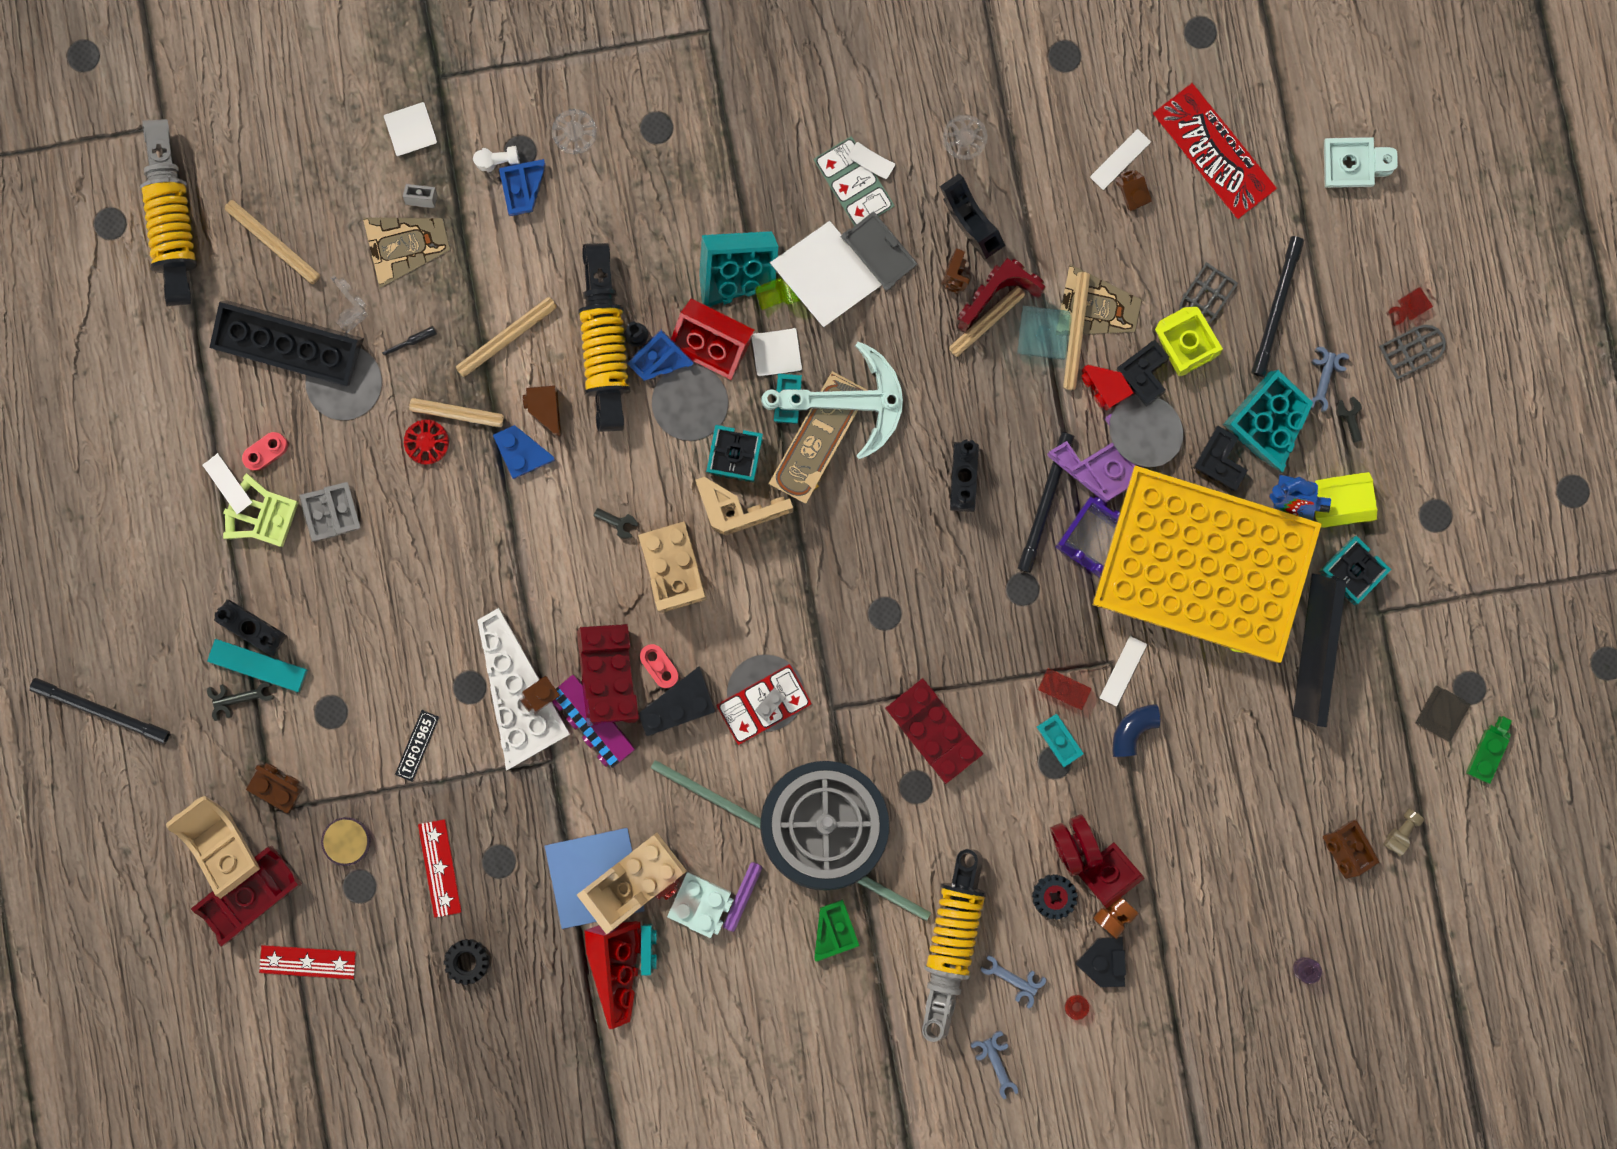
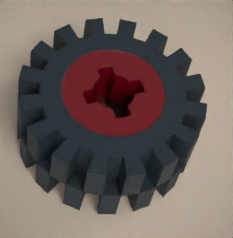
(1047, 891)

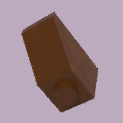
(544, 406)

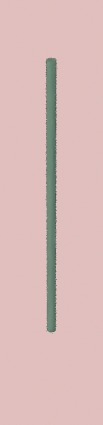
(755, 820)

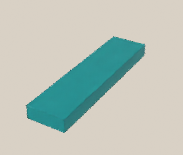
(257, 665)

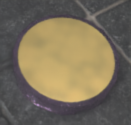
(346, 841)

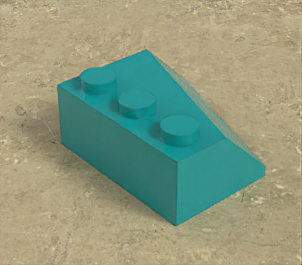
(735, 265)
(1271, 419)

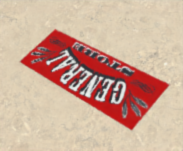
(1214, 150)

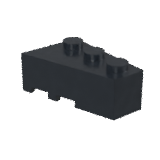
(679, 705)

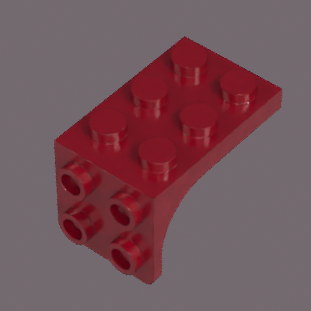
(1009, 274)

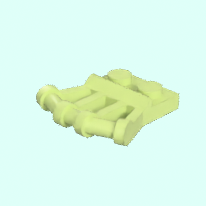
(273, 519)

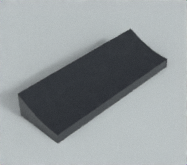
(285, 342)
(1319, 649)

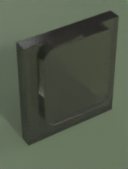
(1442, 713)

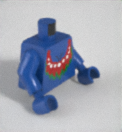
(1298, 497)

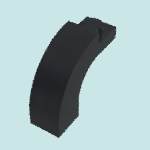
(970, 218)

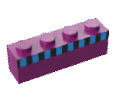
(605, 737)

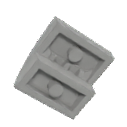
(329, 512)

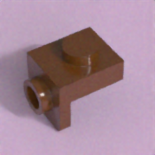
(1134, 189)
(539, 695)

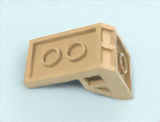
(720, 501)
(672, 567)
(631, 883)

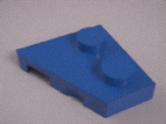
(522, 185)
(659, 357)
(521, 452)

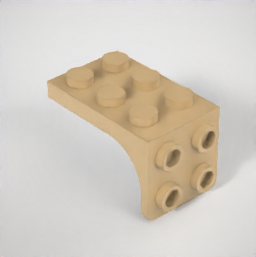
(215, 844)

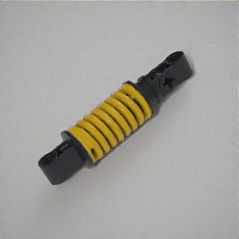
(603, 340)

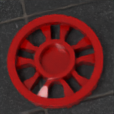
(426, 442)

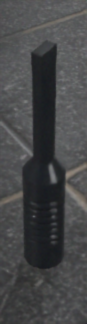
(414, 339)

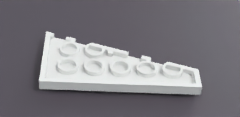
(509, 674)

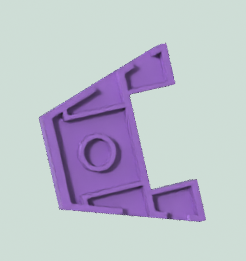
(1102, 473)

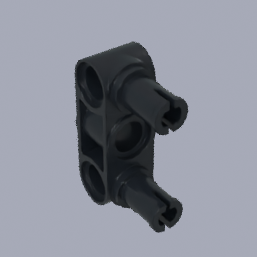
(964, 460)
(235, 618)

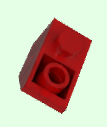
(1107, 385)

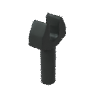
(1350, 416)
(617, 522)

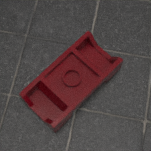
(606, 674)
(934, 731)
(249, 899)

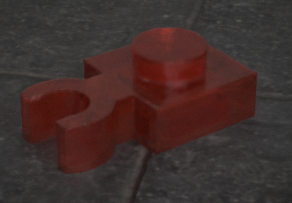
(1411, 305)

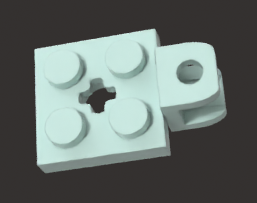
(1367, 160)

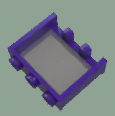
(1090, 535)

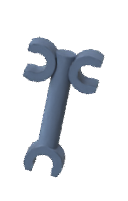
(1330, 361)
(1028, 988)
(989, 1047)

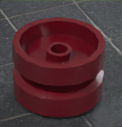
(1073, 846)

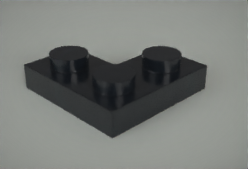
(1139, 371)
(1214, 460)

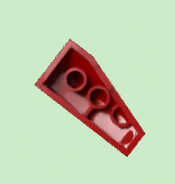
(614, 967)

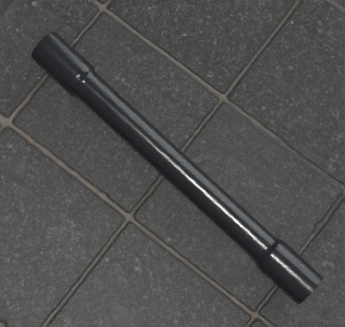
(1264, 354)
(1030, 551)
(53, 692)

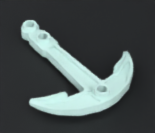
(854, 400)

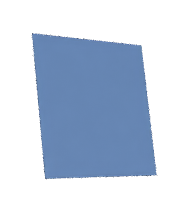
(578, 864)

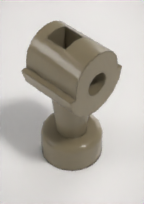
(1397, 839)

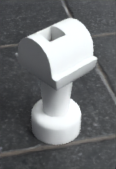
(487, 161)

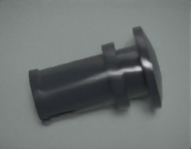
(636, 334)

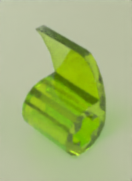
(774, 293)

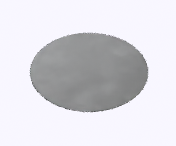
(350, 401)
(689, 402)
(1146, 434)
(754, 670)

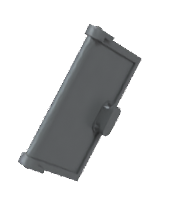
(874, 245)

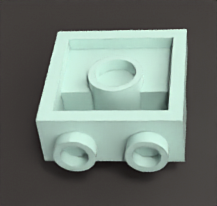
(700, 905)

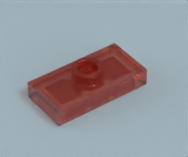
(1064, 689)

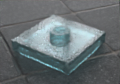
(1043, 332)

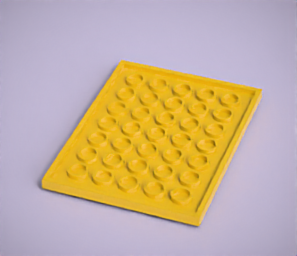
(1207, 564)

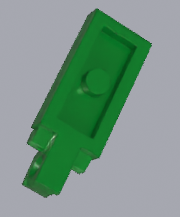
(1490, 751)

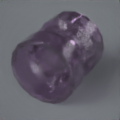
(1302, 968)

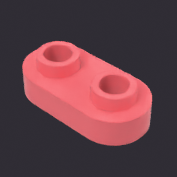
(265, 453)
(659, 666)

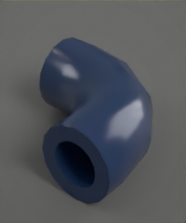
(1132, 727)

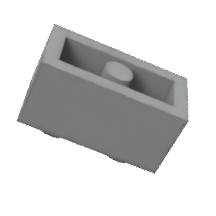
(420, 196)
(770, 704)

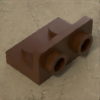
(952, 277)
(274, 787)
(1351, 849)

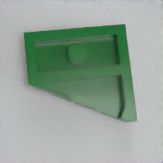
(834, 931)

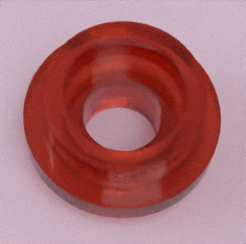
(1077, 1015)

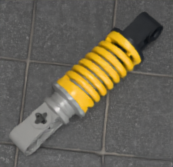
(167, 216)
(955, 943)

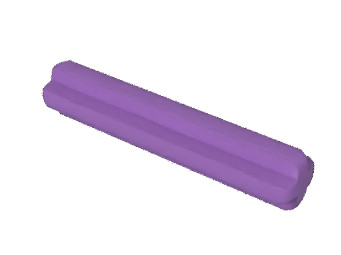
(742, 896)

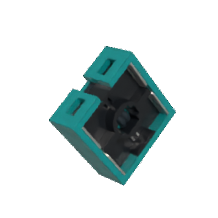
(726, 449)
(1356, 560)

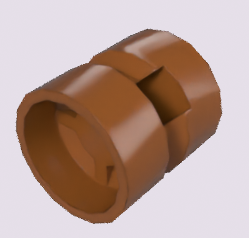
(1115, 917)

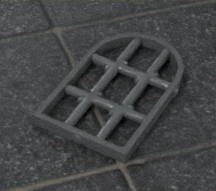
(1216, 294)
(1408, 359)

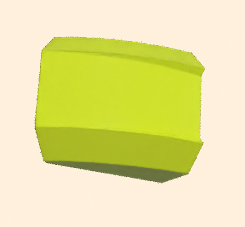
(1188, 340)
(1351, 500)

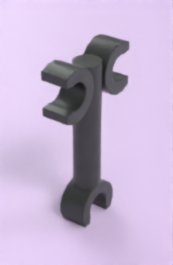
(221, 701)

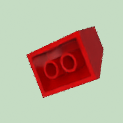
(712, 338)

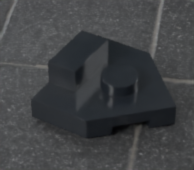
(1105, 962)

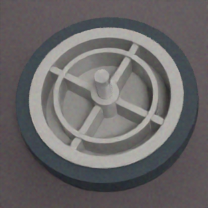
(824, 825)

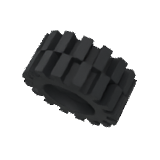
(456, 972)

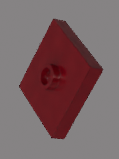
(1113, 877)

